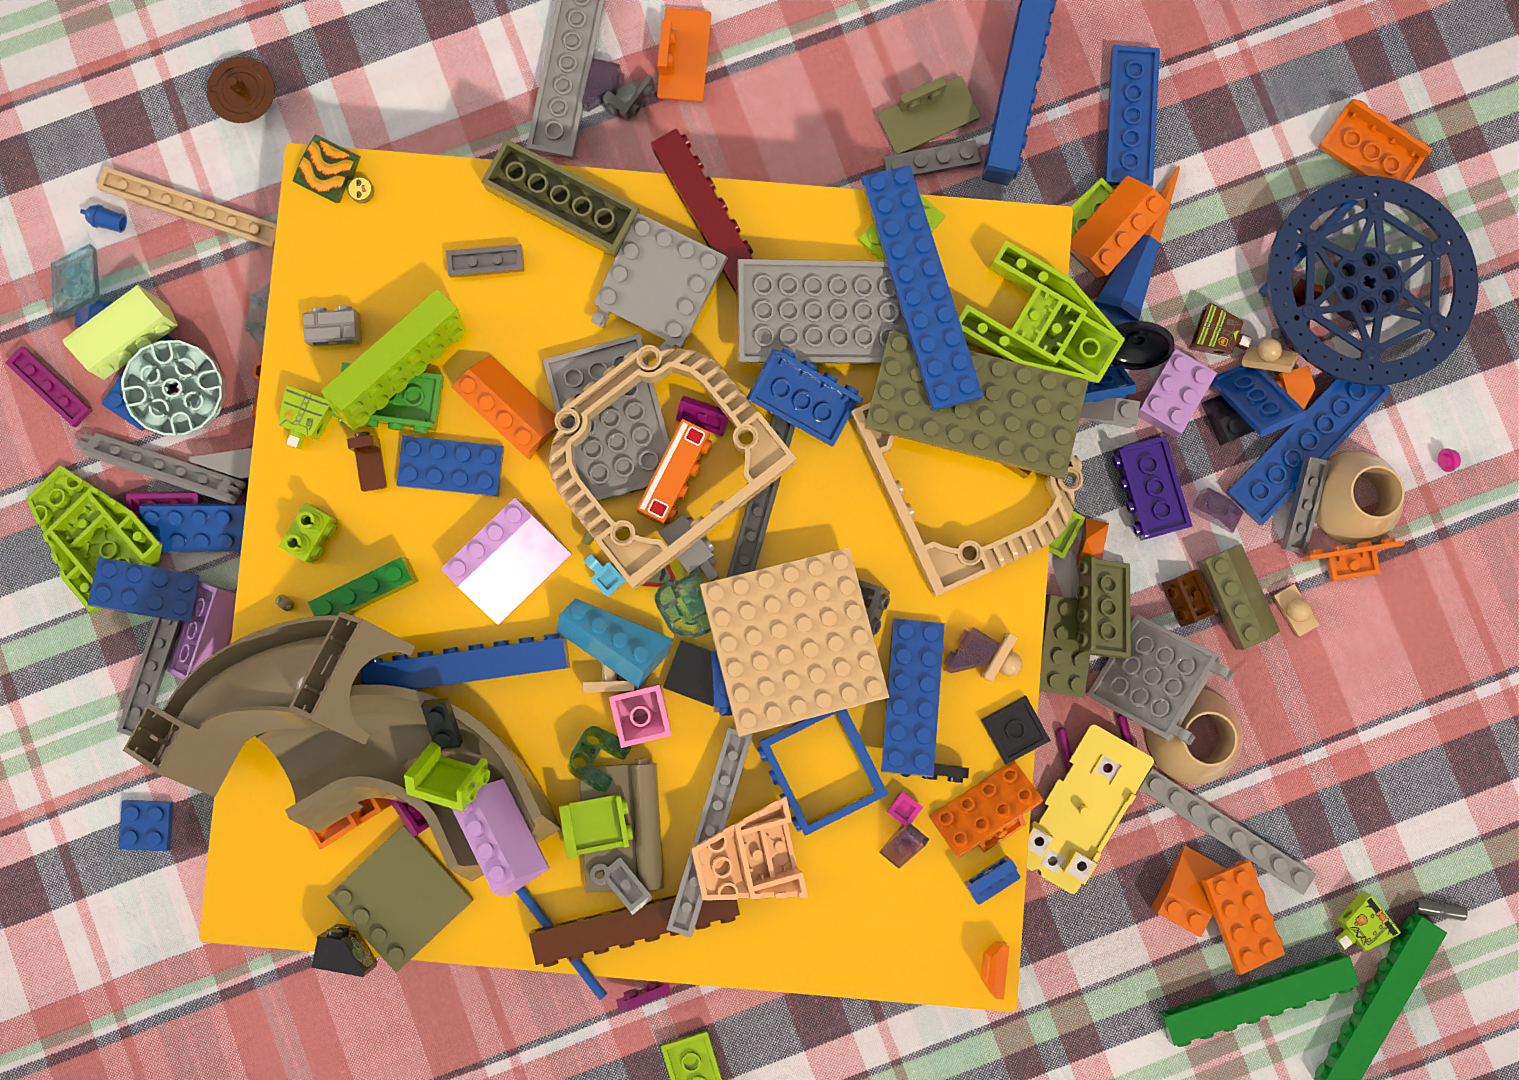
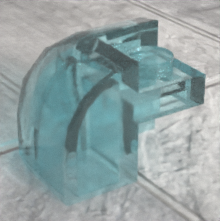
(683, 606)

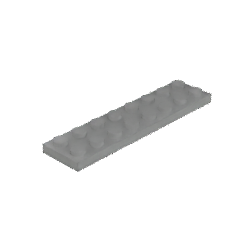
(564, 77)

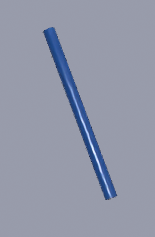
(578, 964)

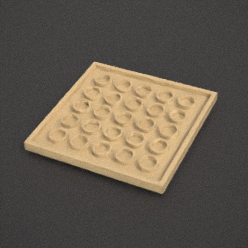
(793, 641)

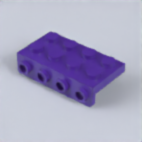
(1151, 488)

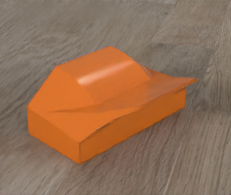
(995, 968)

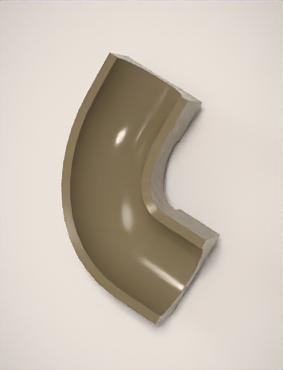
(261, 683)
(337, 773)

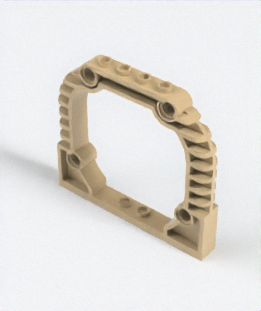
(639, 556)
(945, 566)

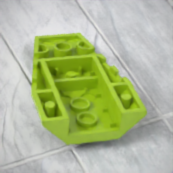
(87, 525)

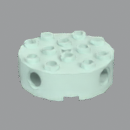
(148, 389)

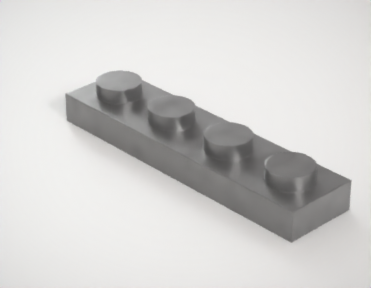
(936, 158)
(1305, 504)

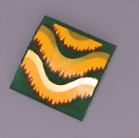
(326, 168)

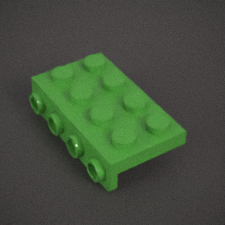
(413, 407)

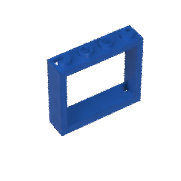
(778, 777)

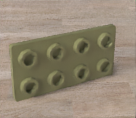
(928, 113)

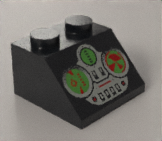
(343, 952)

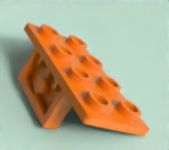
(683, 54)
(987, 811)

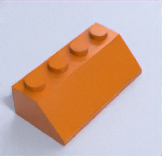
(1117, 225)
(507, 405)

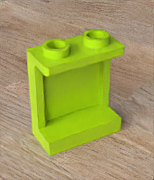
(445, 779)
(595, 825)

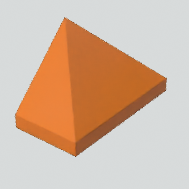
(1092, 539)

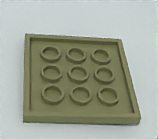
(400, 898)

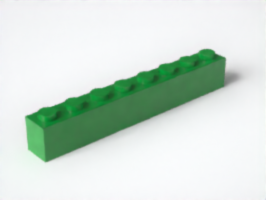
(1258, 999)
(1382, 1000)

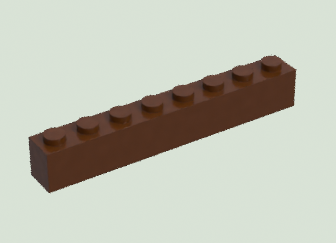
(619, 928)

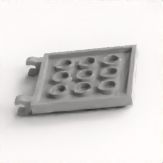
(659, 281)
(1158, 680)

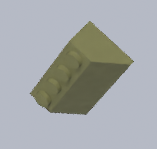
(1238, 597)

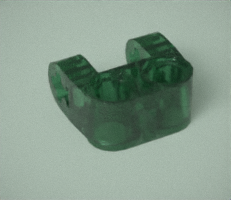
(589, 774)

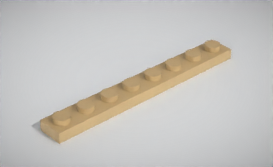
(187, 207)

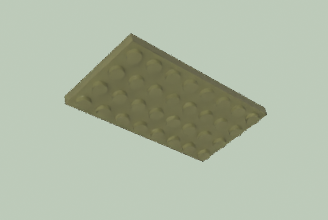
(1021, 421)

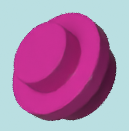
(1448, 460)

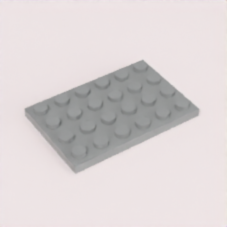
(626, 436)

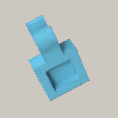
(605, 578)

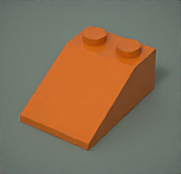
(1182, 893)

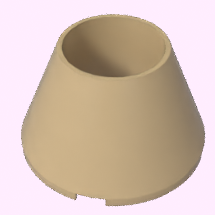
(1338, 512)
(1175, 757)

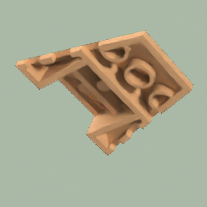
(751, 858)

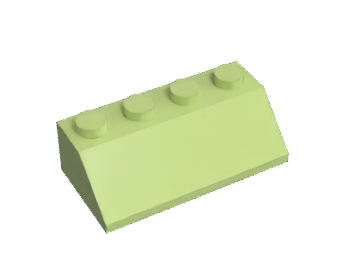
(120, 332)

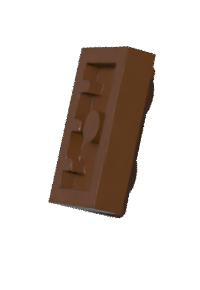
(1188, 598)

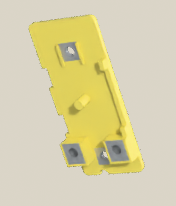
(1086, 808)

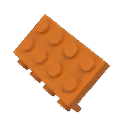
(1373, 144)
(1243, 917)

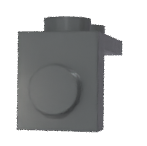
(616, 106)

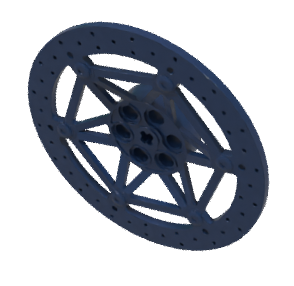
(1303, 339)

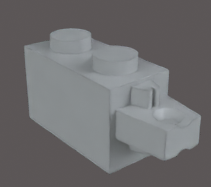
(698, 556)

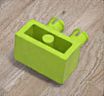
(309, 533)

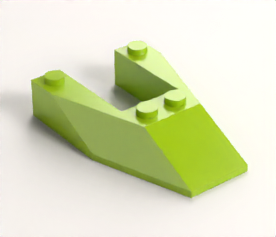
(1055, 330)

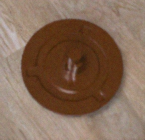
(240, 90)

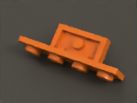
(1354, 562)

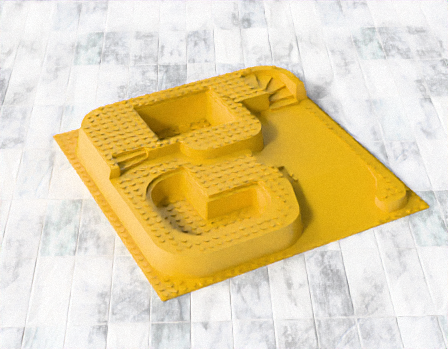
(865, 921)

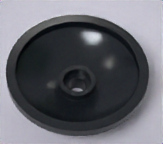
(1144, 345)

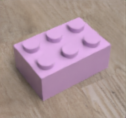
(1175, 393)

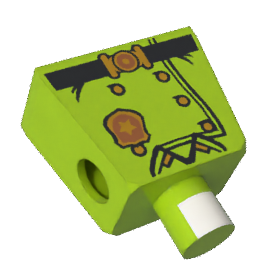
(1365, 924)

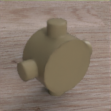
(284, 602)

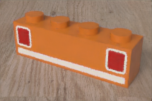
(674, 472)

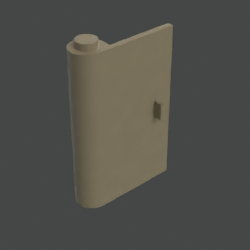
(644, 855)

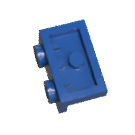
(992, 880)

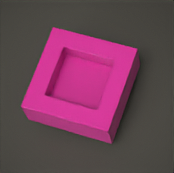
(904, 808)

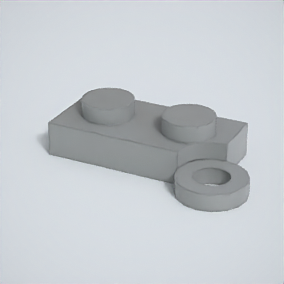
(623, 883)

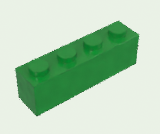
(365, 589)

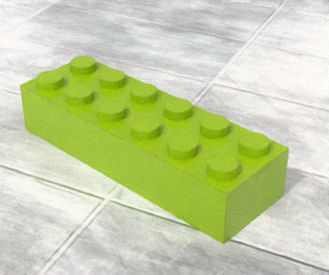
(394, 360)

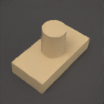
(608, 684)

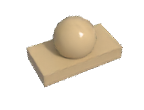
(1269, 357)
(1295, 610)
(1003, 660)

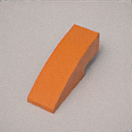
(370, 808)

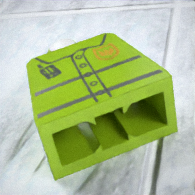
(303, 415)

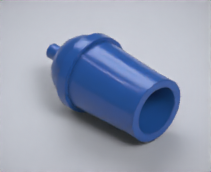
(101, 217)

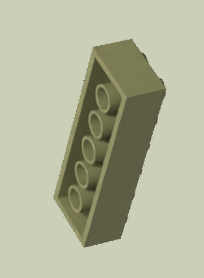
(560, 197)

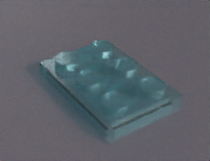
(75, 281)

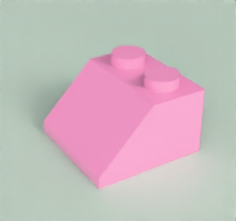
(641, 715)

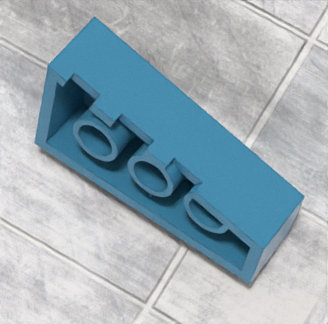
(614, 641)

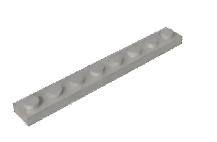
(712, 821)
(1227, 831)

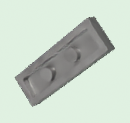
(485, 261)

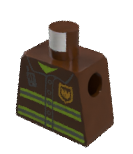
(1218, 332)

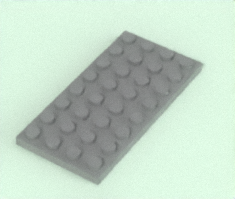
(816, 310)

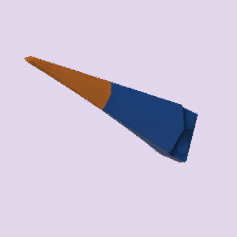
(1127, 286)

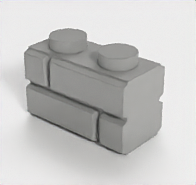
(332, 327)

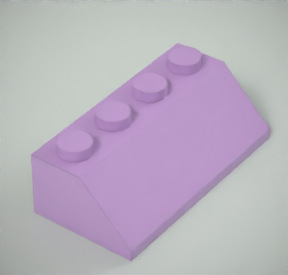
(207, 631)
(501, 839)

